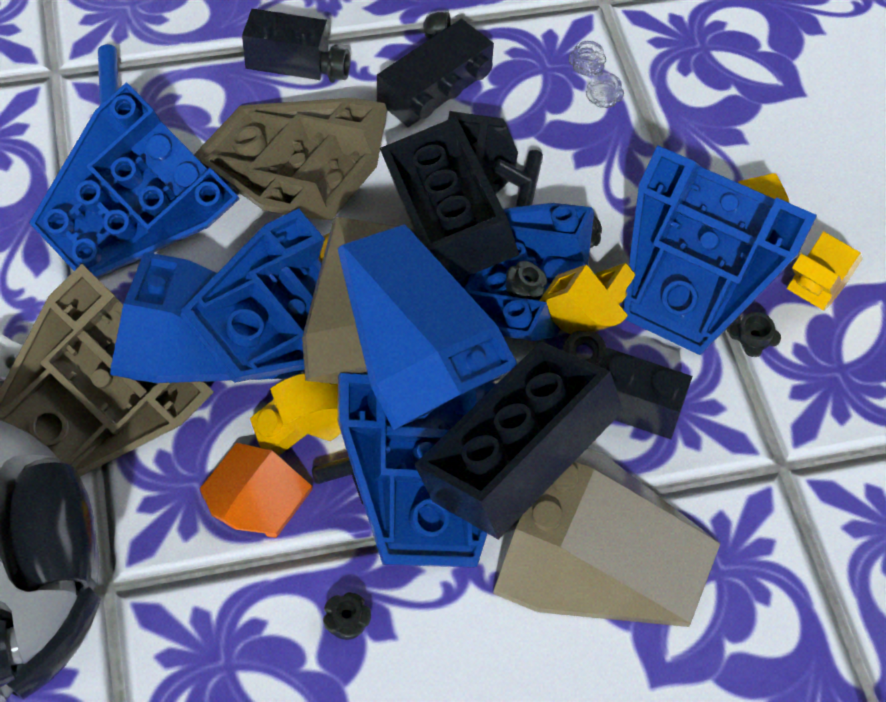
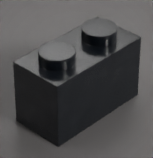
(284, 43)
(647, 391)

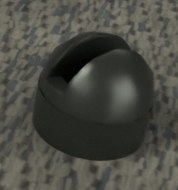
(436, 23)

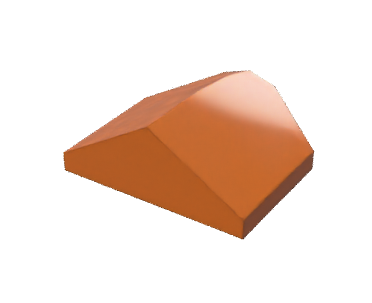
(254, 490)

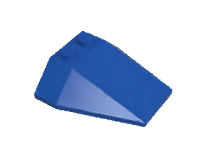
(704, 249)
(260, 301)
(399, 509)

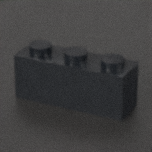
(435, 72)

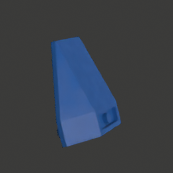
(127, 190)
(554, 240)
(417, 326)
(153, 337)

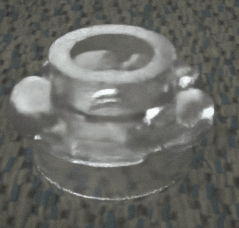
(588, 58)
(605, 90)

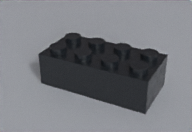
(450, 199)
(519, 438)

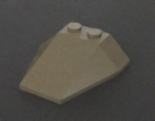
(298, 153)
(330, 331)
(65, 387)
(606, 550)

